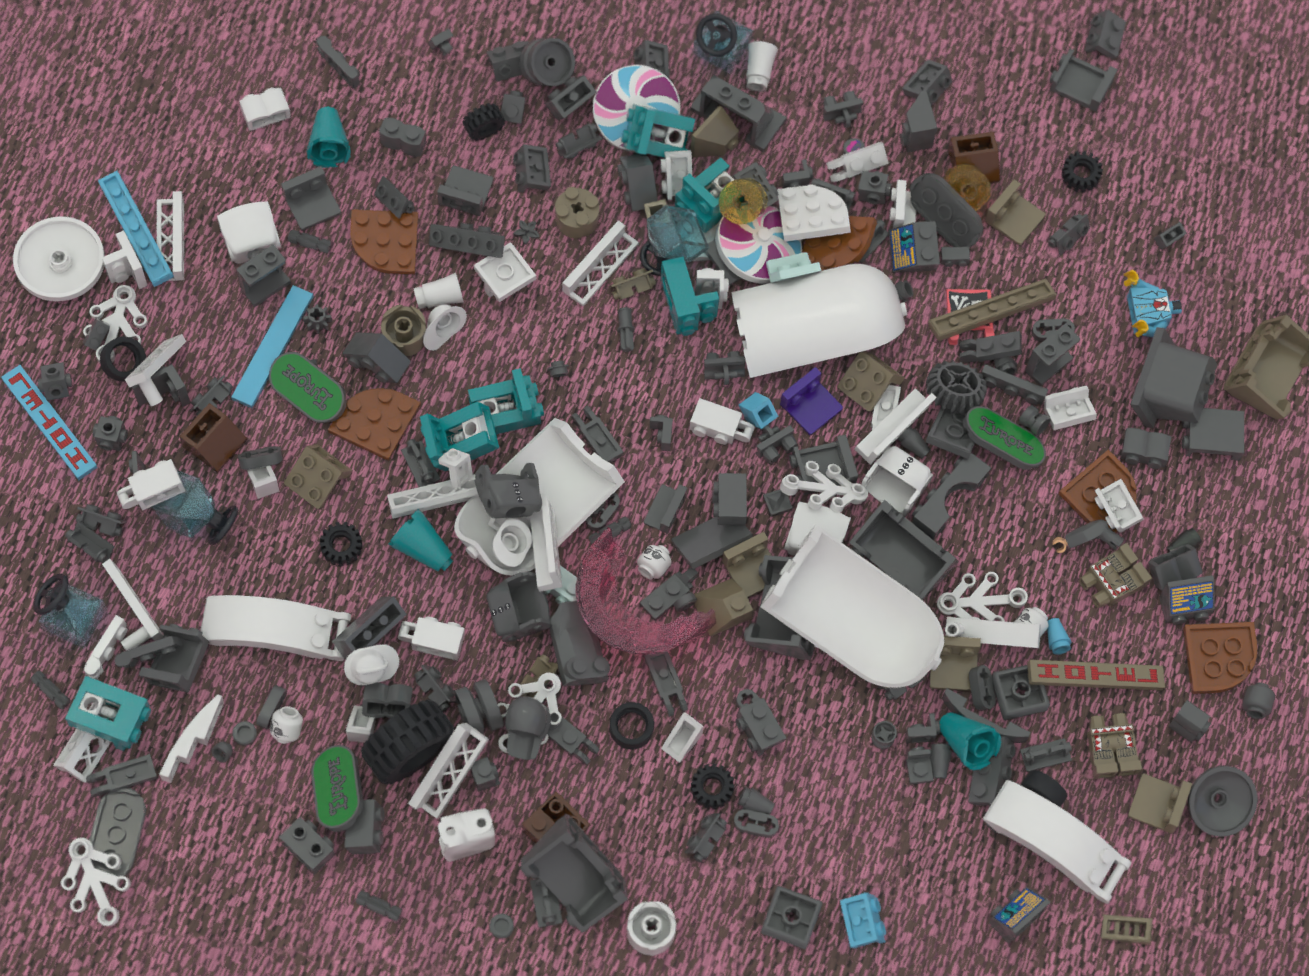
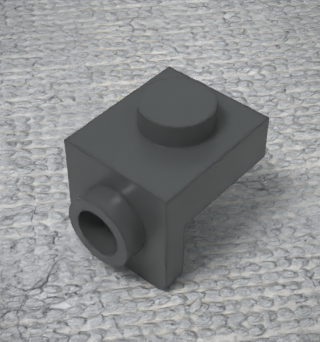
(513, 106)
(798, 178)

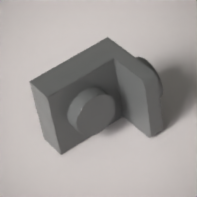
(664, 425)
(919, 733)
(919, 765)

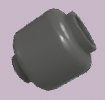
(1258, 700)

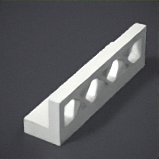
(177, 235)
(595, 257)
(894, 425)
(430, 497)
(545, 547)
(76, 747)
(440, 768)

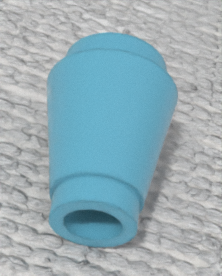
(1057, 637)

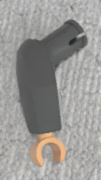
(1088, 532)

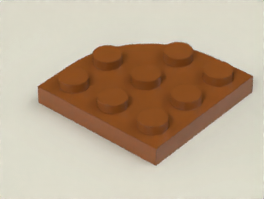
(385, 240)
(842, 248)
(376, 420)
(1100, 474)
(1219, 655)

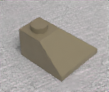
(715, 135)
(729, 604)

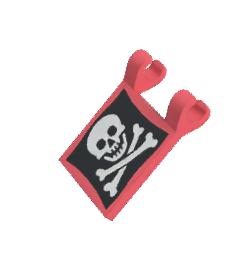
(962, 298)

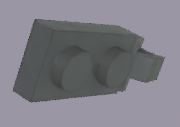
(668, 592)

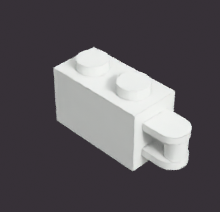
(719, 423)
(152, 486)
(434, 637)

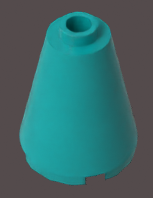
(328, 140)
(422, 543)
(970, 740)

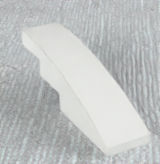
(196, 732)

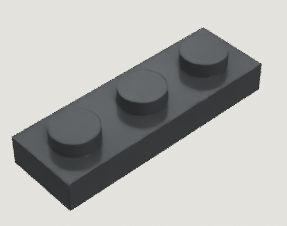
(1013, 385)

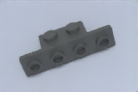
(468, 239)
(990, 779)

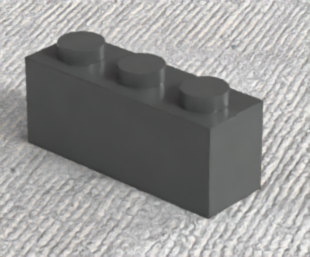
(370, 626)

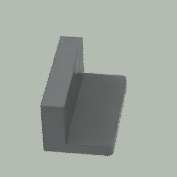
(665, 507)

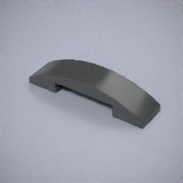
(956, 705)

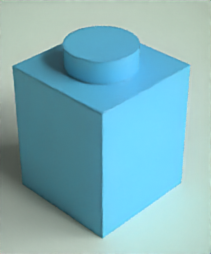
(758, 410)

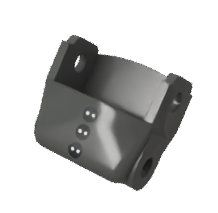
(508, 493)
(518, 607)

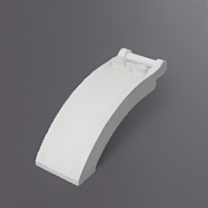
(272, 625)
(1056, 838)

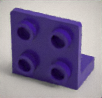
(810, 402)

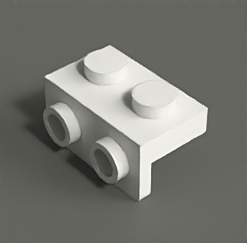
(676, 167)
(903, 210)
(712, 280)
(1069, 408)
(1119, 505)

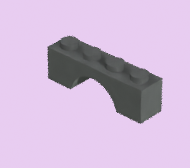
(967, 475)

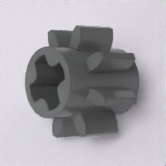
(317, 324)

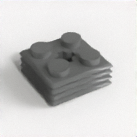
(1012, 703)
(787, 902)

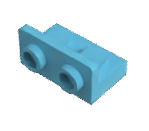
(863, 920)

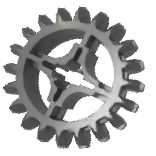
(956, 386)

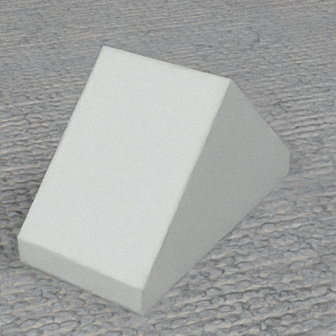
(263, 481)
(359, 726)
(683, 737)

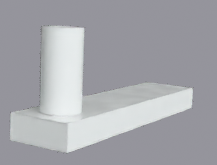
(150, 365)
(149, 627)
(995, 631)

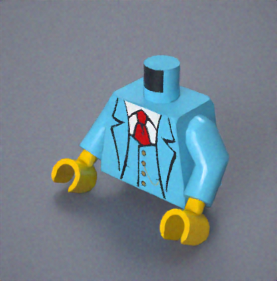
(1148, 306)

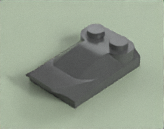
(576, 648)

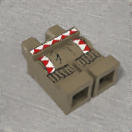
(1115, 577)
(1112, 747)

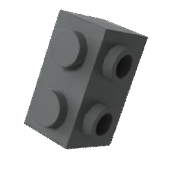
(568, 99)
(366, 833)
(307, 845)

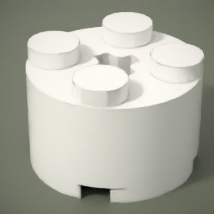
(651, 941)

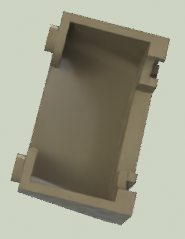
(1270, 366)

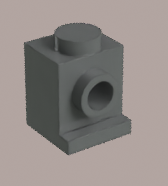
(484, 774)

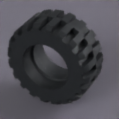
(407, 742)

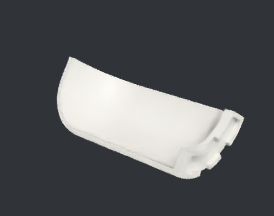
(817, 317)
(566, 474)
(856, 613)

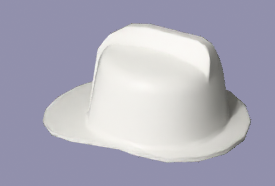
(442, 324)
(512, 542)
(371, 664)

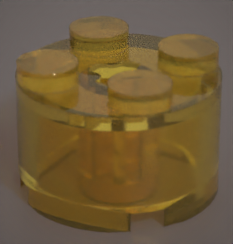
(968, 174)
(731, 206)

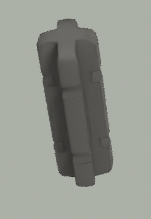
(309, 241)
(622, 525)
(50, 690)
(378, 905)

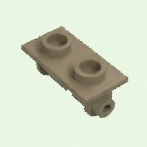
(623, 286)
(539, 667)

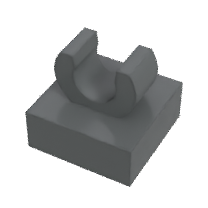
(441, 41)

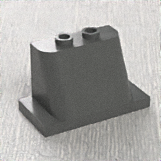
(764, 119)
(1172, 382)

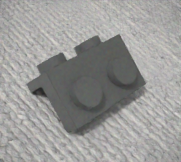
(1105, 34)
(506, 60)
(759, 726)

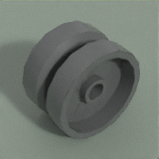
(547, 62)
(481, 707)

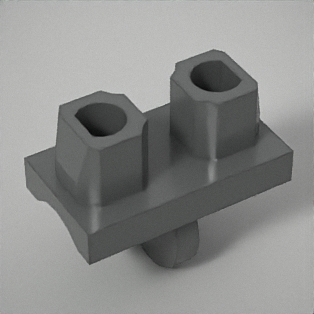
(842, 111)
(724, 368)
(772, 439)

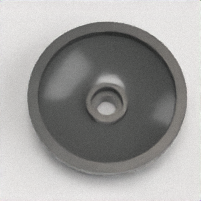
(1235, 803)

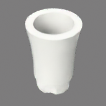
(760, 64)
(439, 292)

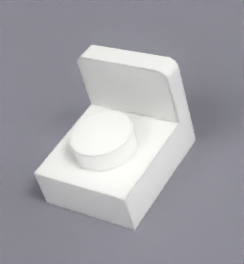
(459, 467)

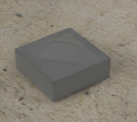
(777, 503)

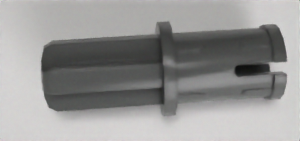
(626, 329)

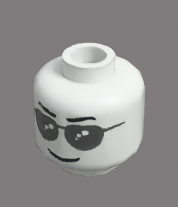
(654, 561)
(1034, 616)
(286, 725)

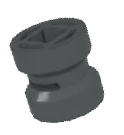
(1034, 420)
(885, 731)

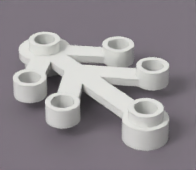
(117, 319)
(852, 492)
(977, 600)
(542, 693)
(92, 879)

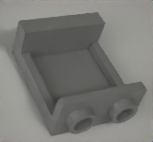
(1081, 81)
(262, 276)
(1052, 355)
(1215, 433)
(824, 455)
(177, 669)

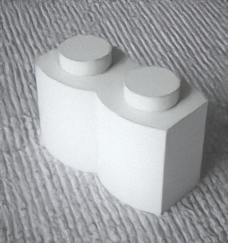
(264, 108)

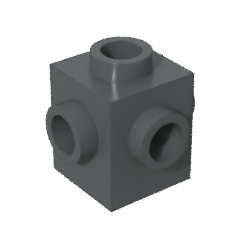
(874, 187)
(54, 381)
(110, 433)

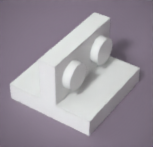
(124, 263)
(505, 274)

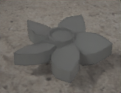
(526, 231)

